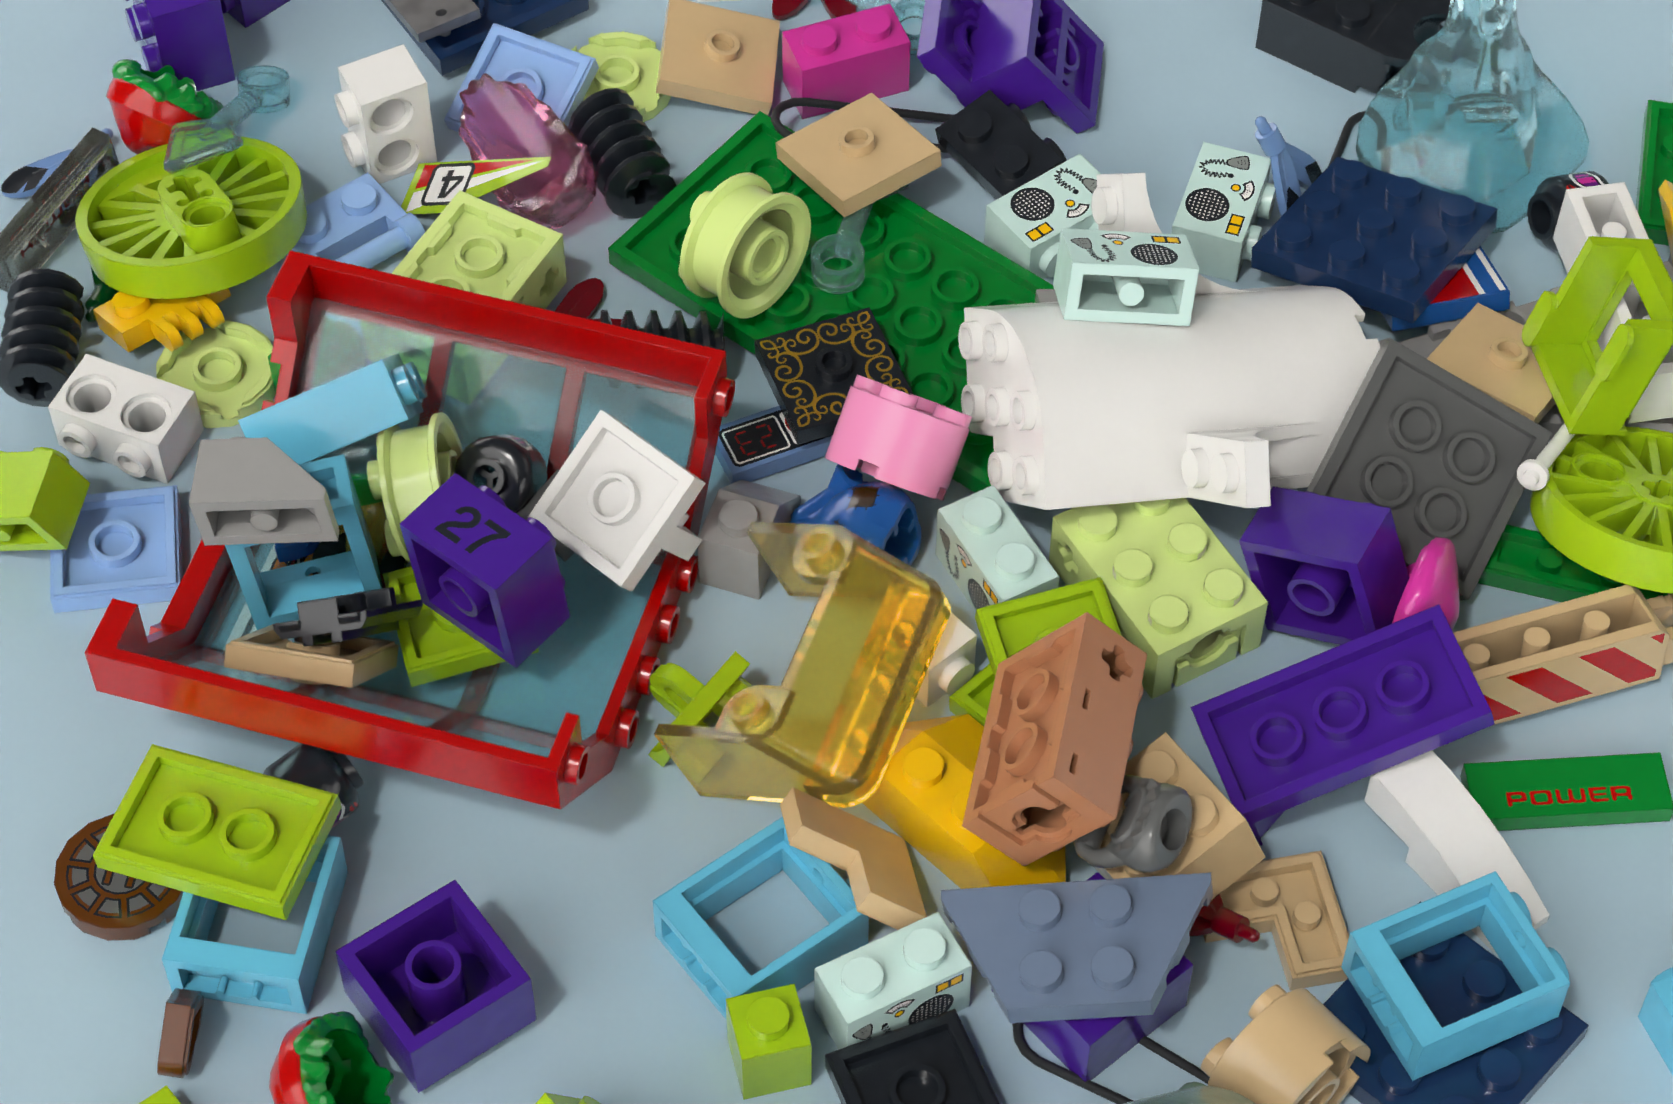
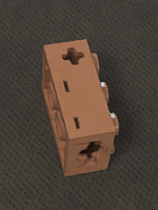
(1056, 740)

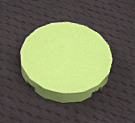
(629, 64)
(225, 370)

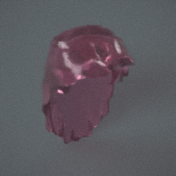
(511, 123)

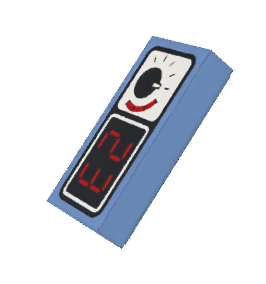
(763, 446)

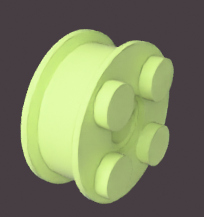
(744, 244)
(410, 469)

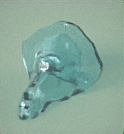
(1475, 115)

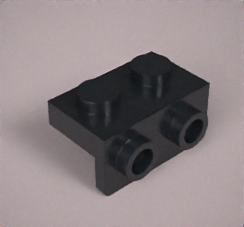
(997, 145)

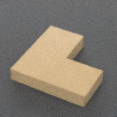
(873, 857)
(1301, 910)

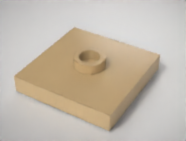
(718, 57)
(858, 154)
(1491, 356)
(330, 663)

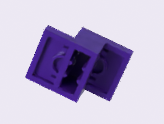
(1018, 52)

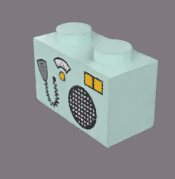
(1223, 208)
(1030, 218)
(1125, 277)
(990, 551)
(892, 982)

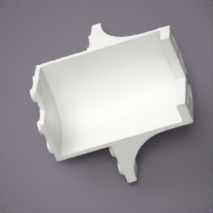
(1162, 408)

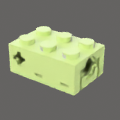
(489, 254)
(1166, 583)

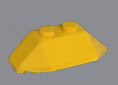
(927, 800)

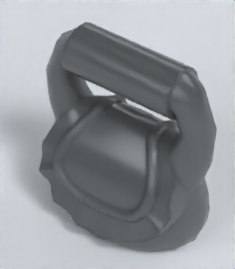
(1148, 831)

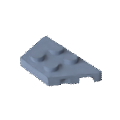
(1079, 943)

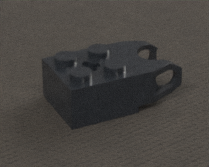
(1349, 39)

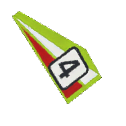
(439, 182)

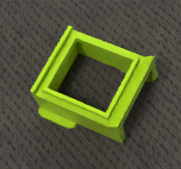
(1592, 386)

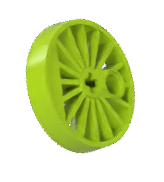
(192, 227)
(1613, 506)

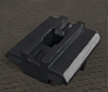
(347, 617)

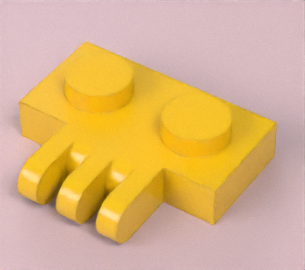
(137, 320)

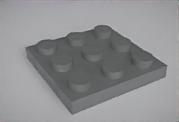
(1431, 455)

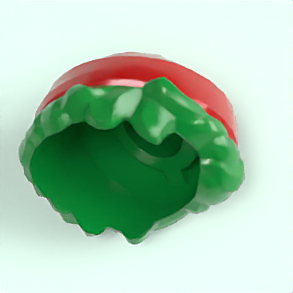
(152, 102)
(328, 1064)

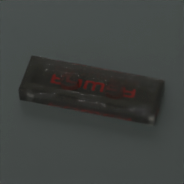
(52, 209)

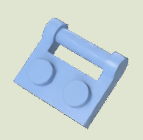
(354, 217)

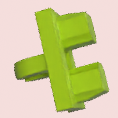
(690, 699)

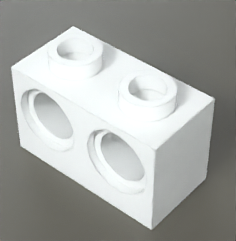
(386, 114)
(126, 419)

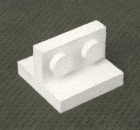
(620, 502)

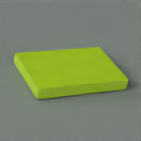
(218, 831)

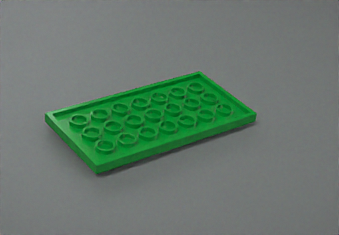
(914, 279)

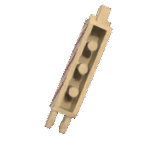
(1569, 651)

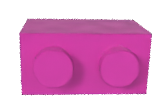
(846, 58)

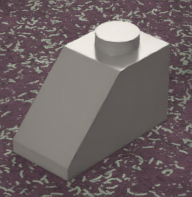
(257, 495)
(726, 552)

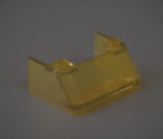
(845, 687)

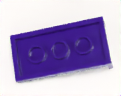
(1341, 716)

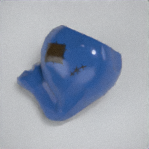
(869, 509)

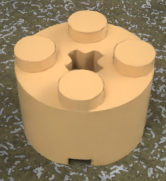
(1288, 1053)

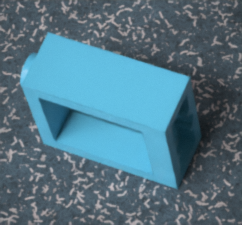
(341, 410)
(275, 593)
(705, 958)
(256, 974)
(1400, 1010)

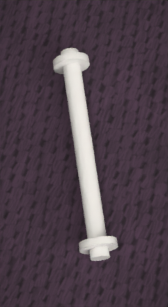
(1534, 473)

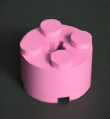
(899, 438)

